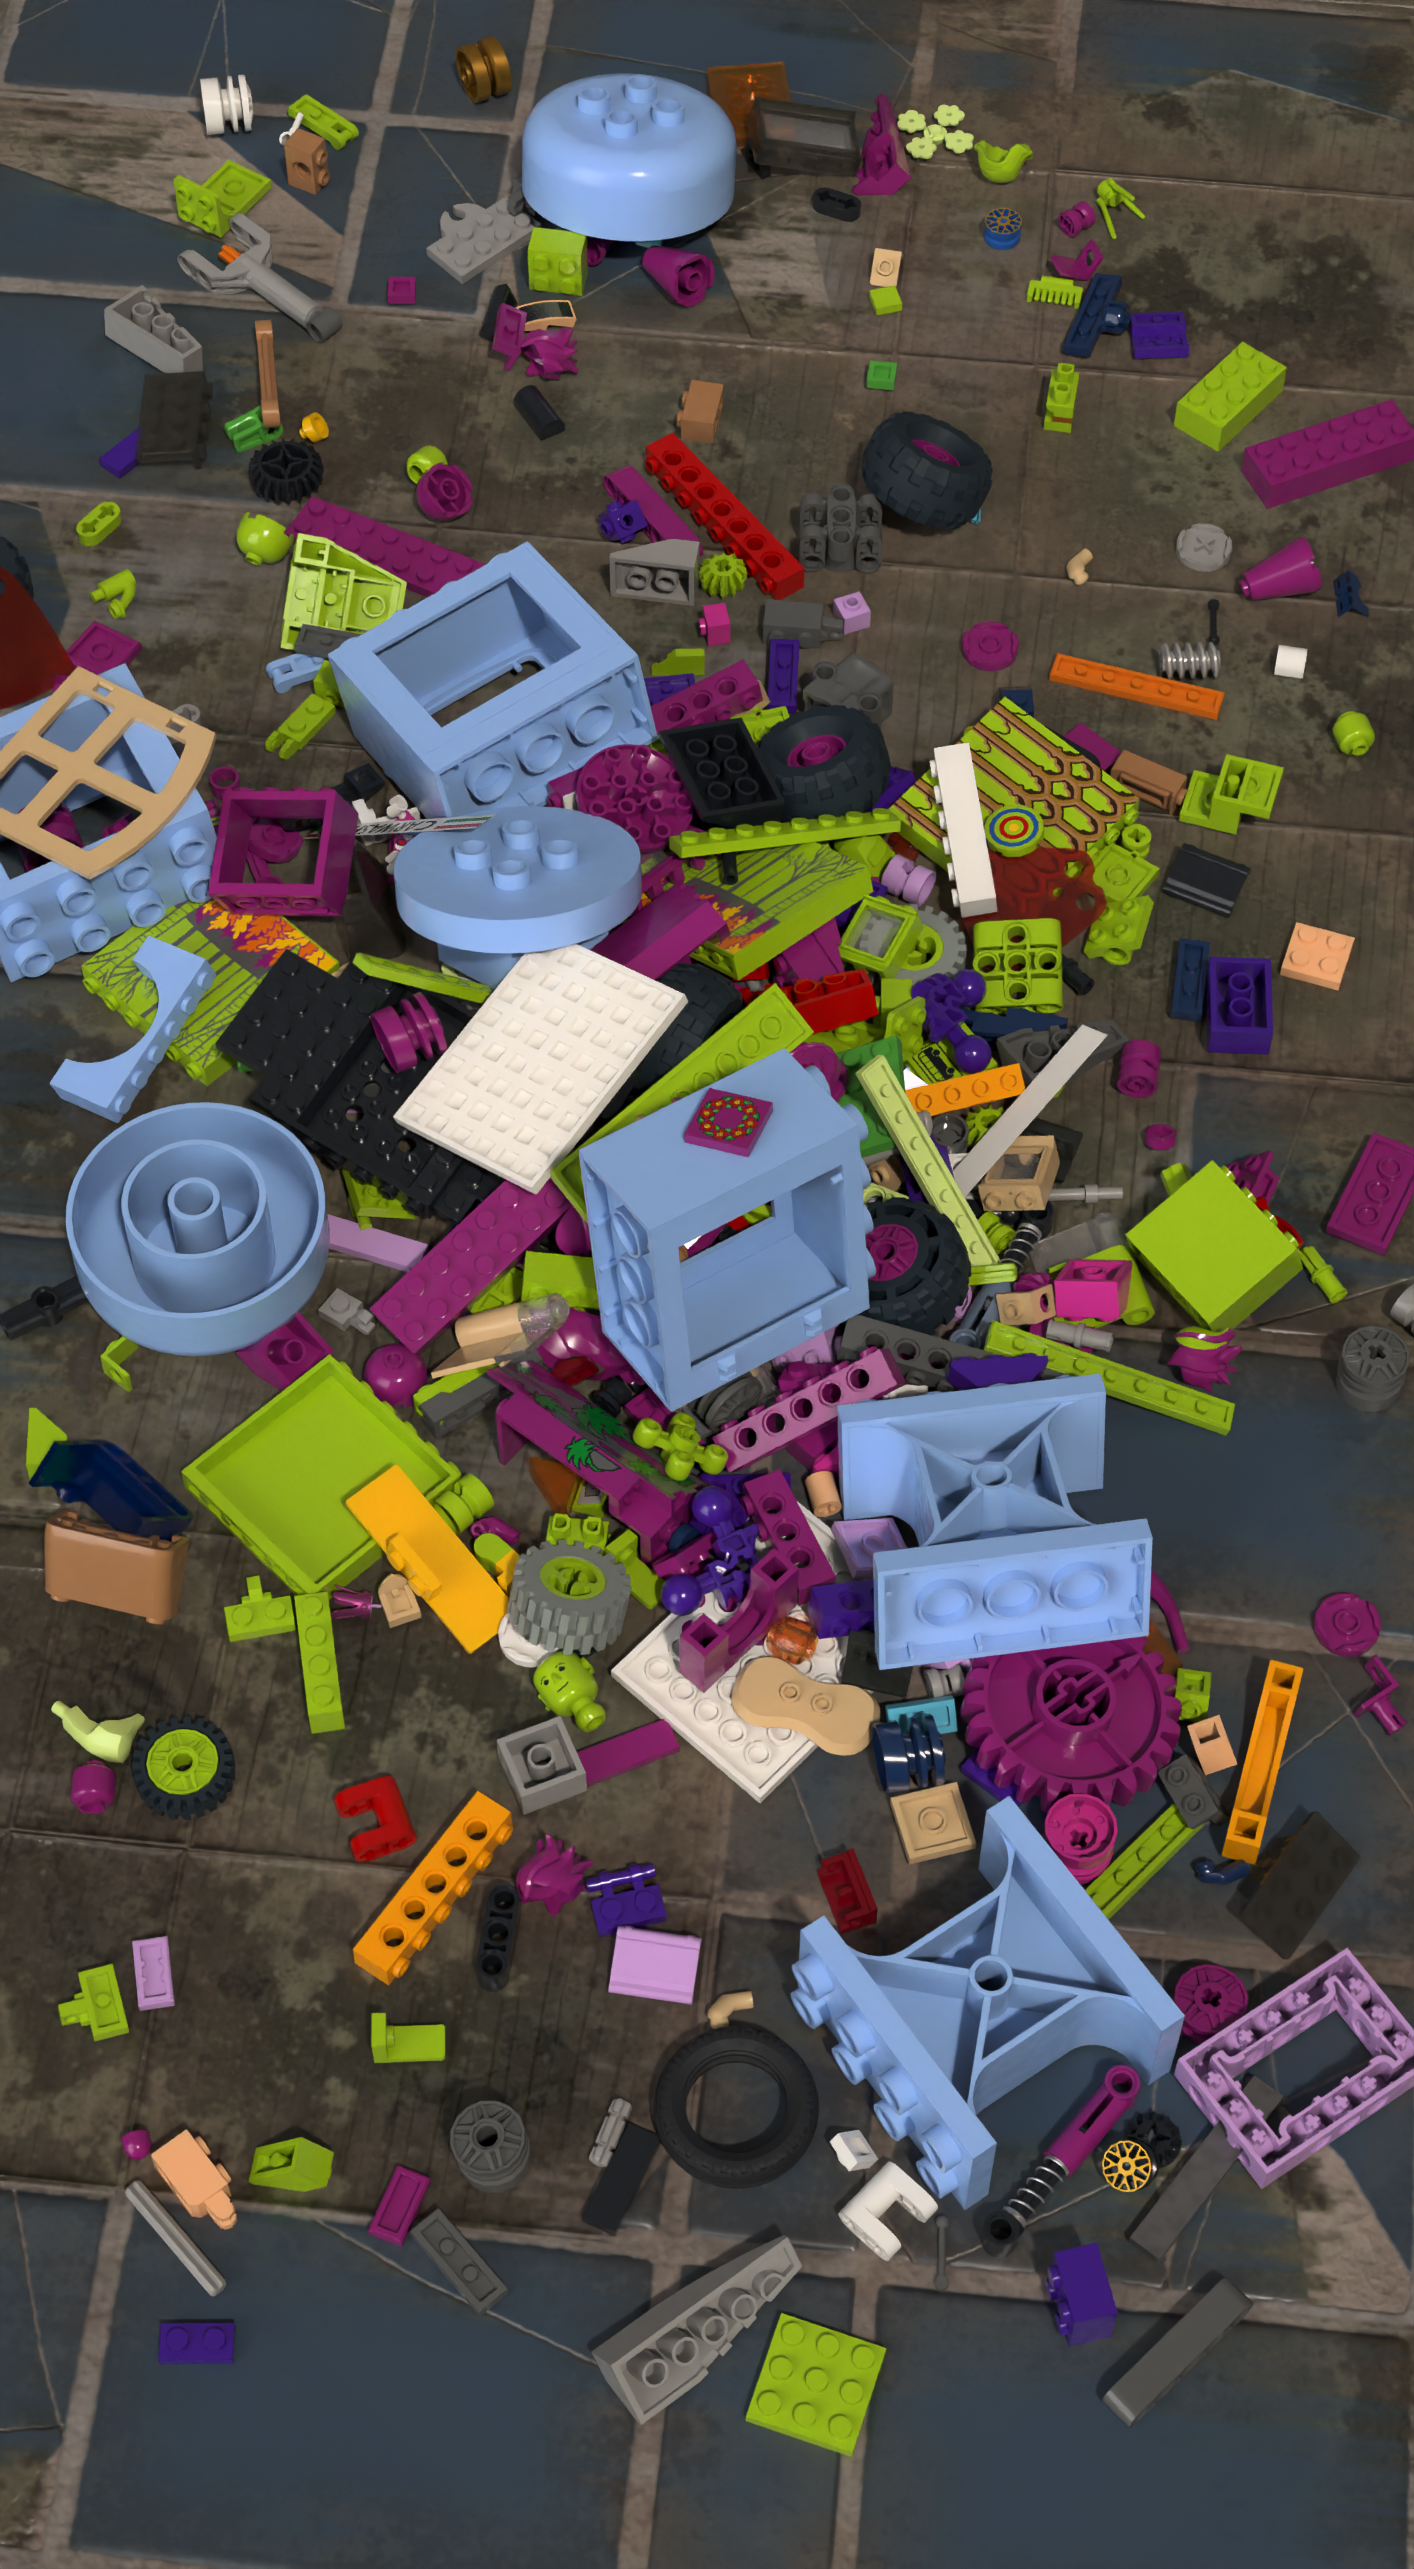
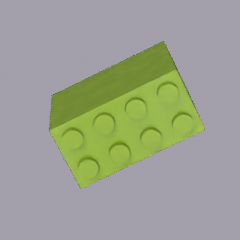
(1215, 1249)

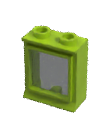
(880, 936)

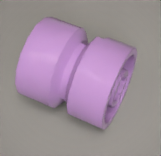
(910, 881)

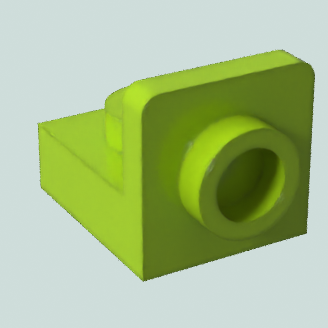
(1194, 1693)

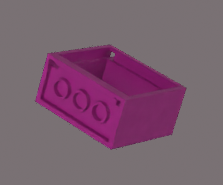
(333, 861)

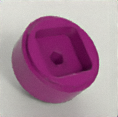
(1160, 1137)

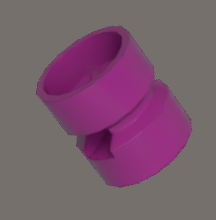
(1139, 1068)

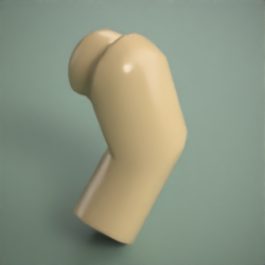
(1076, 566)
(726, 2005)

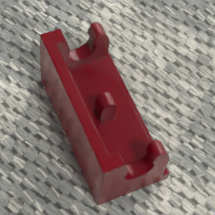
(847, 1892)

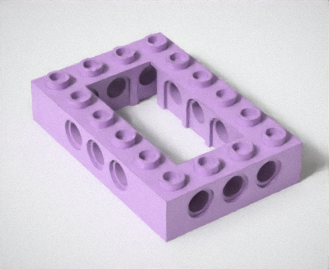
(1332, 1986)

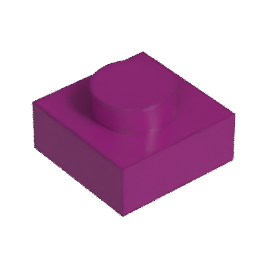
(401, 290)

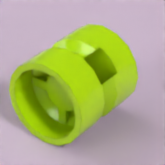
(467, 1500)

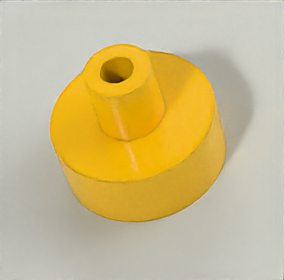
(314, 428)

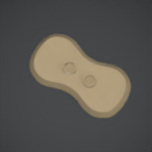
(781, 1696)

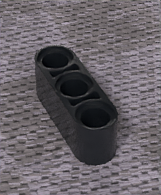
(498, 1953)

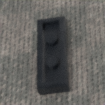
(621, 2179)

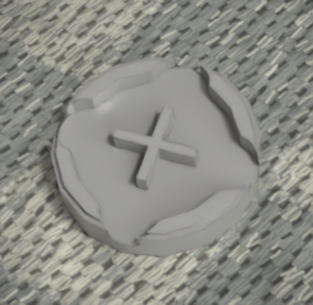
(1203, 547)

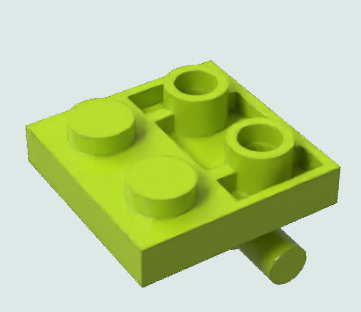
(368, 1202)

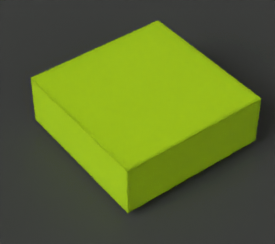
(885, 300)

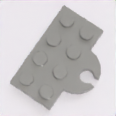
(479, 238)

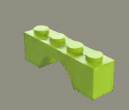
(319, 1662)

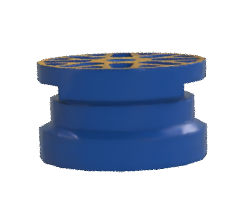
(1002, 229)

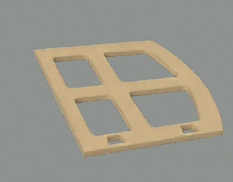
(81, 767)

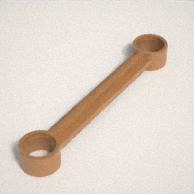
(267, 374)

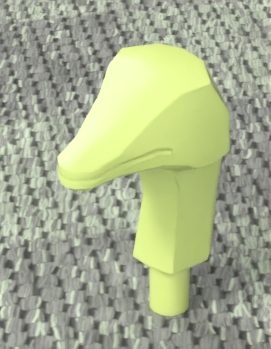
(107, 1739)

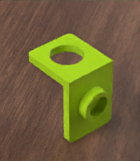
(113, 1356)

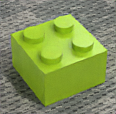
(557, 261)

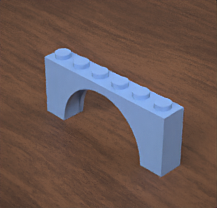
(113, 1084)

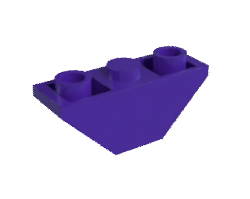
(981, 1373)

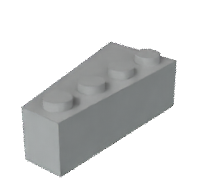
(152, 334)

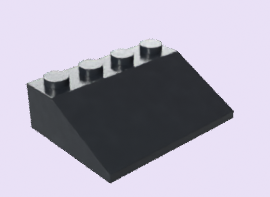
(724, 773)

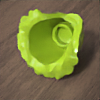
(999, 164)

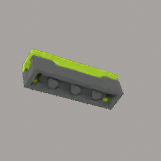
(461, 1397)

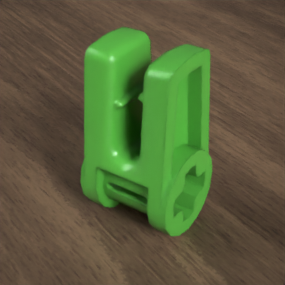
(249, 430)

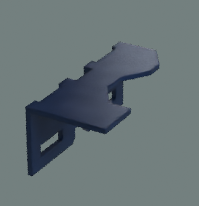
(1344, 596)

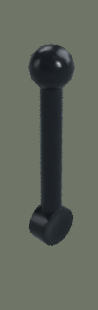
(1213, 605)

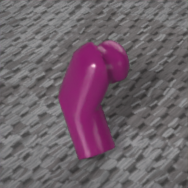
(495, 1526)

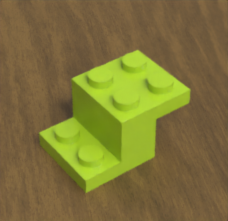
(1241, 788)

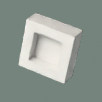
(853, 2150)

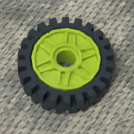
(189, 1790)

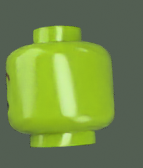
(423, 460)
(1353, 733)

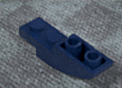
(993, 1026)

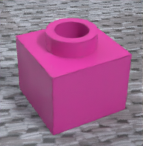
(715, 624)

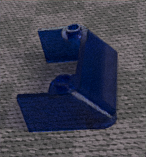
(113, 1487)

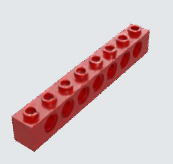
(724, 517)

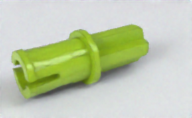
(1322, 1274)

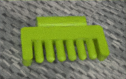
(1055, 287)

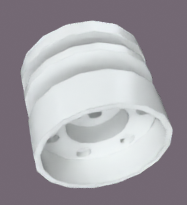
(226, 104)

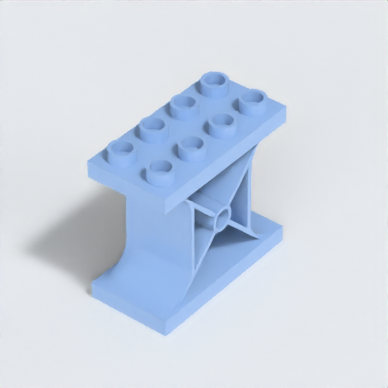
(998, 1543)
(984, 2004)

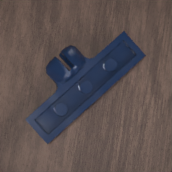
(1096, 315)

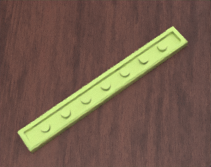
(923, 1157)

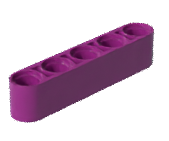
(662, 521)

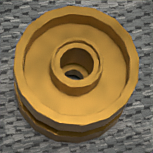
(483, 69)

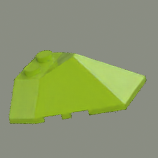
(336, 590)

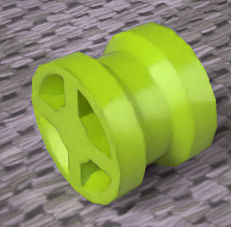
(1135, 833)

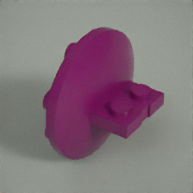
(637, 792)

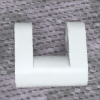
(875, 2198)

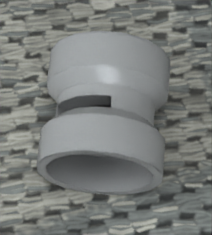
(944, 1681)

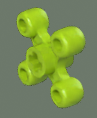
(680, 1446)

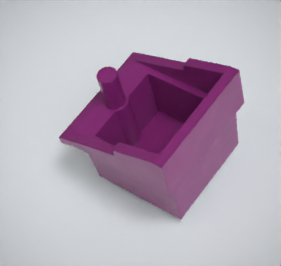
(810, 957)

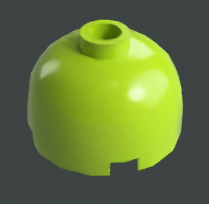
(262, 539)

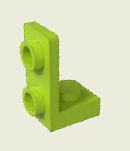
(644, 1582)
(406, 2042)

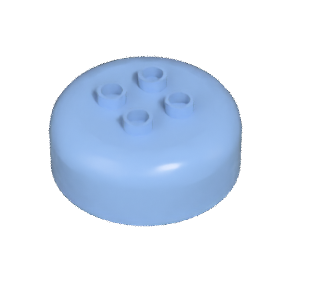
(629, 158)
(198, 1228)

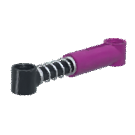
(1063, 2157)

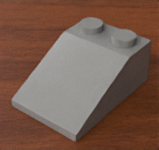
(657, 572)

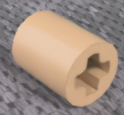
(823, 1494)

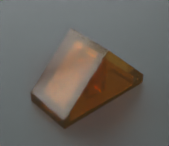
(555, 1483)

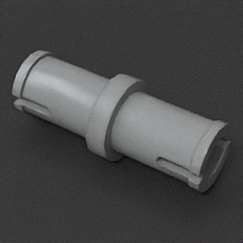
(1080, 1336)

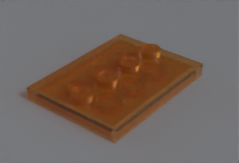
(737, 87)

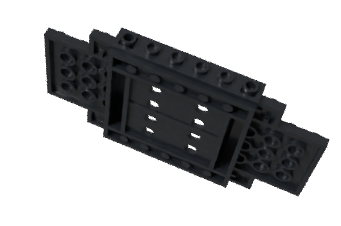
(318, 1055)

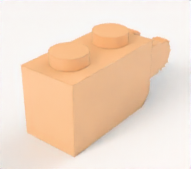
(195, 2179)

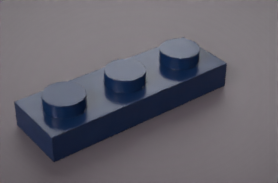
(1190, 979)

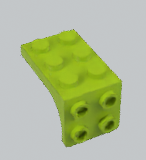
(222, 196)
(903, 1021)

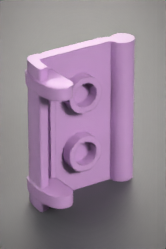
(654, 1964)

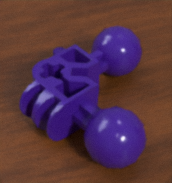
(944, 1018)
(684, 1593)

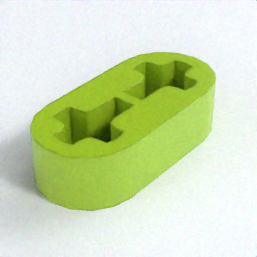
(101, 525)

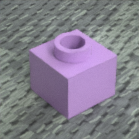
(852, 611)

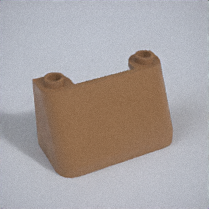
(113, 1567)

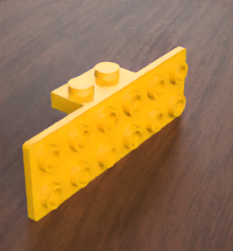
(431, 1557)

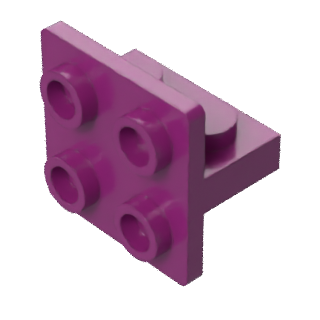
(1256, 1175)

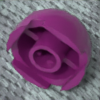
(444, 492)
(395, 1374)

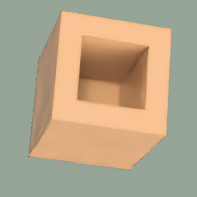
(1212, 1745)

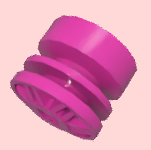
(1087, 1825)

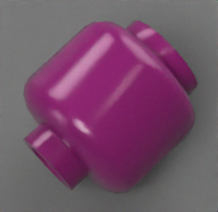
(93, 1787)

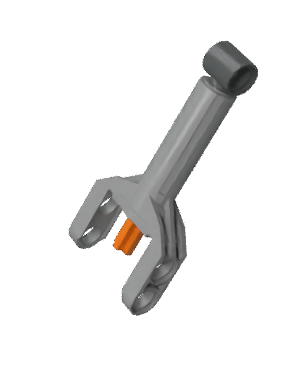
(254, 272)

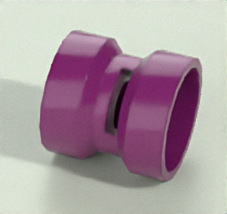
(1074, 220)

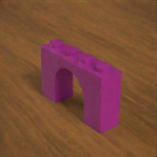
(712, 1650)

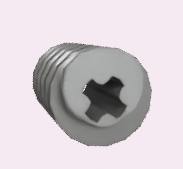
(1189, 659)

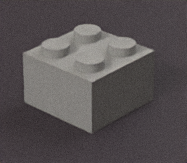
(541, 1765)

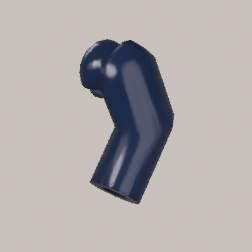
(1221, 1876)

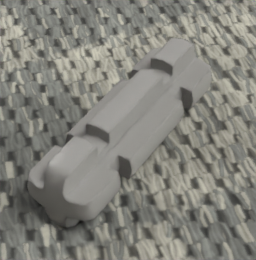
(610, 2132)

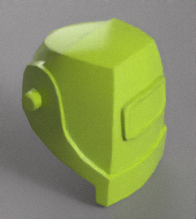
(868, 850)

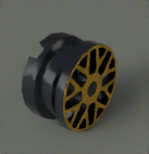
(1130, 2165)

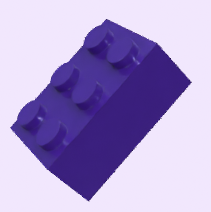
(1239, 1005)

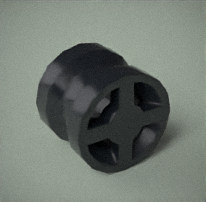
(612, 1396)

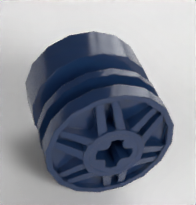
(908, 1754)

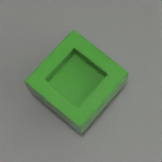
(881, 375)

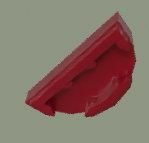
(575, 1370)

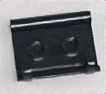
(1206, 880)

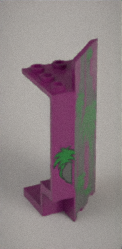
(595, 1449)

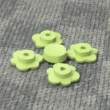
(935, 134)

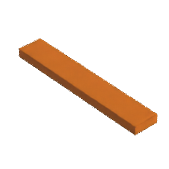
(1136, 686)

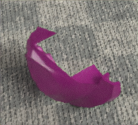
(584, 1337)

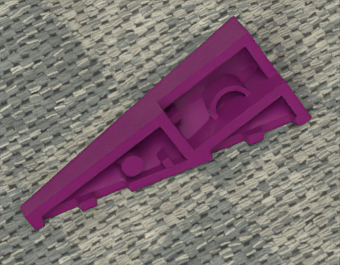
(883, 155)

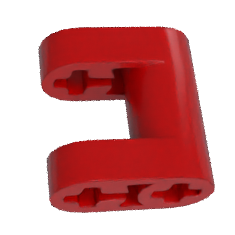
(394, 1821)

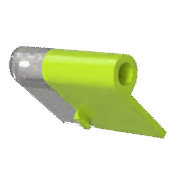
(1095, 1240)

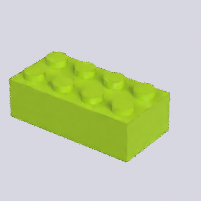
(1230, 396)

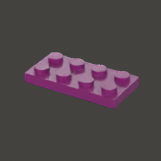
(1375, 1195)

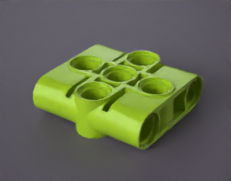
(1040, 945)

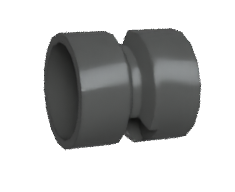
(951, 1132)

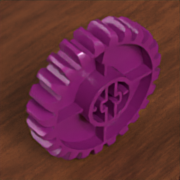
(1073, 1720)

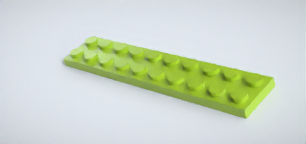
(751, 1035)

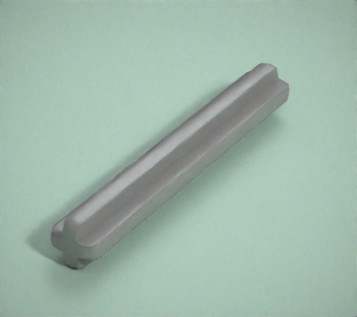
(175, 2238)

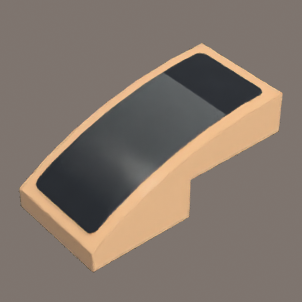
(548, 312)

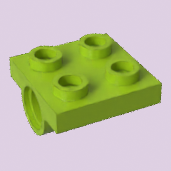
(1119, 930)

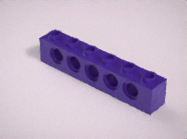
(842, 1608)

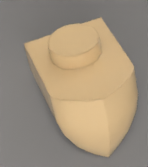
(398, 1600)

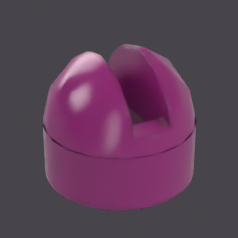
(136, 2144)

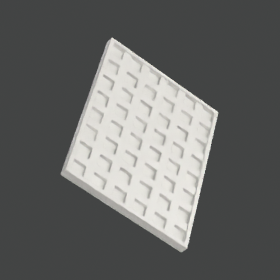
(540, 1062)

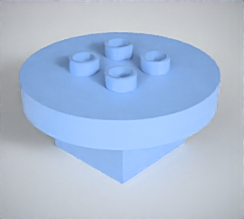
(517, 886)

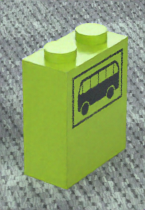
(936, 1061)

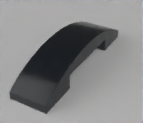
(357, 784)

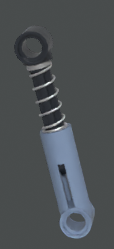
(984, 1307)

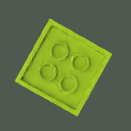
(816, 2384)

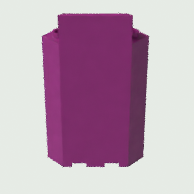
(664, 932)

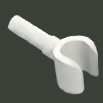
(285, 135)

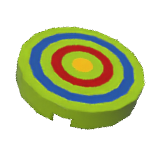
(1014, 830)

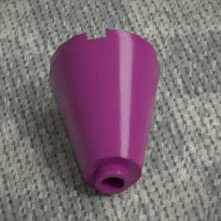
(680, 273)
(1283, 573)

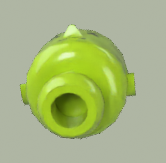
(570, 1689)

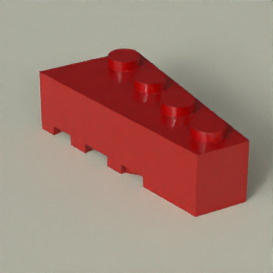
(830, 1002)

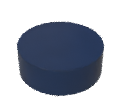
(682, 1536)

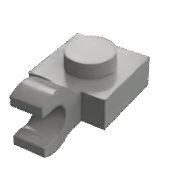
(346, 1310)

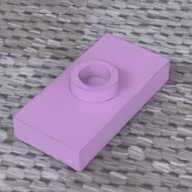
(153, 1973)

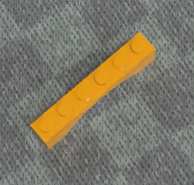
(1262, 1762)

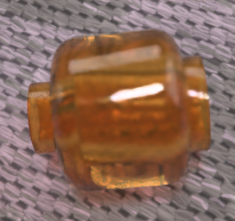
(792, 1640)

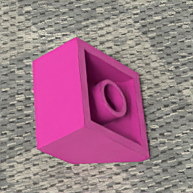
(1093, 1289)

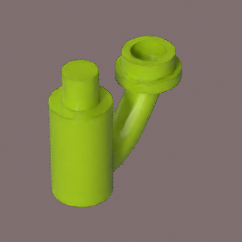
(114, 586)

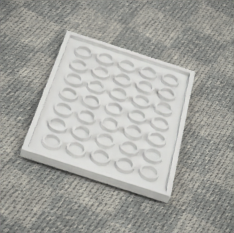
(746, 1753)

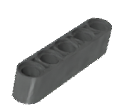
(1177, 2352)

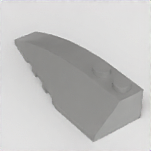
(680, 2337)

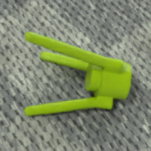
(1112, 195)

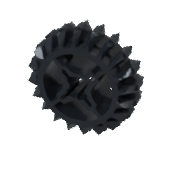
(302, 466)

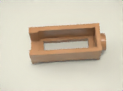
(1150, 781)

